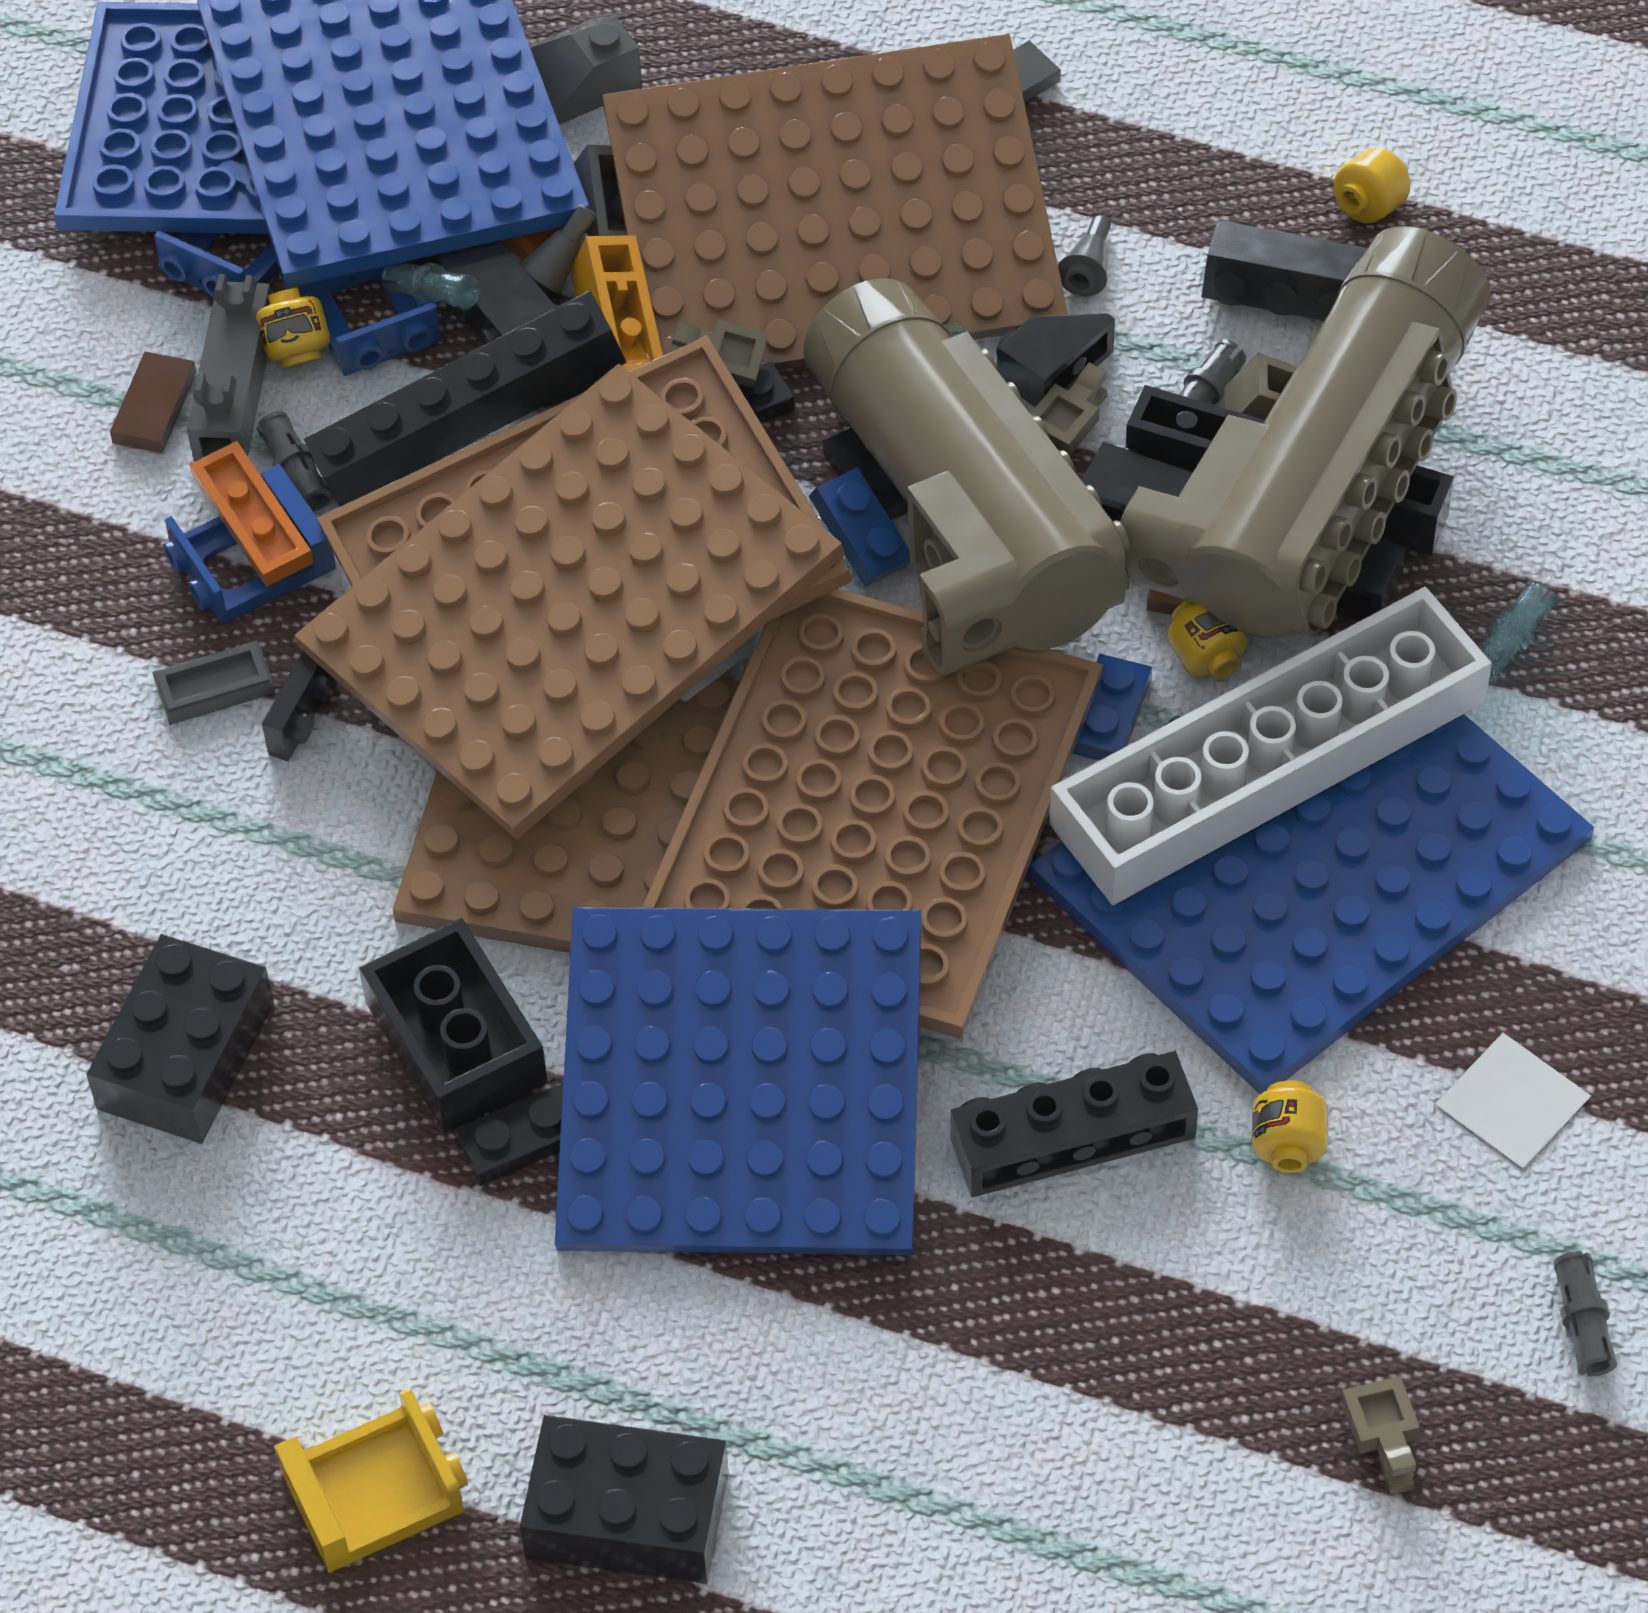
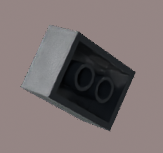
(453, 1025)
(181, 1038)
(624, 1499)

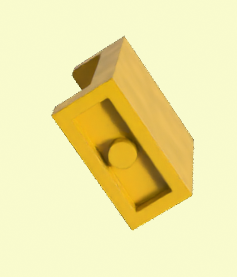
(374, 1483)

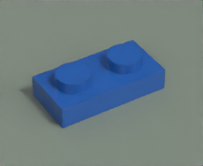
(861, 526)
(1113, 707)

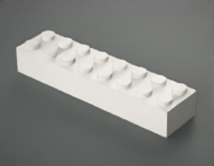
(1268, 745)

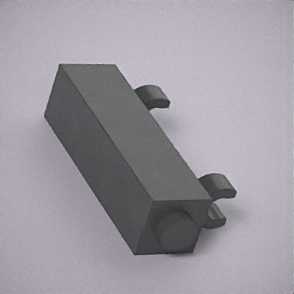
(229, 369)

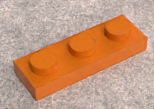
(252, 513)

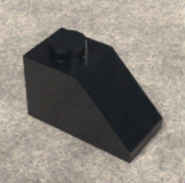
(1053, 351)

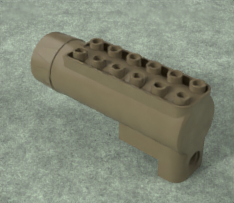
(1294, 503)
(995, 513)

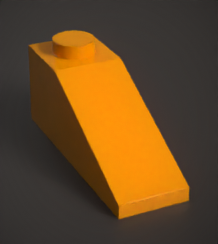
(616, 278)

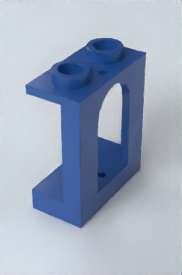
(189, 262)
(367, 347)
(192, 549)

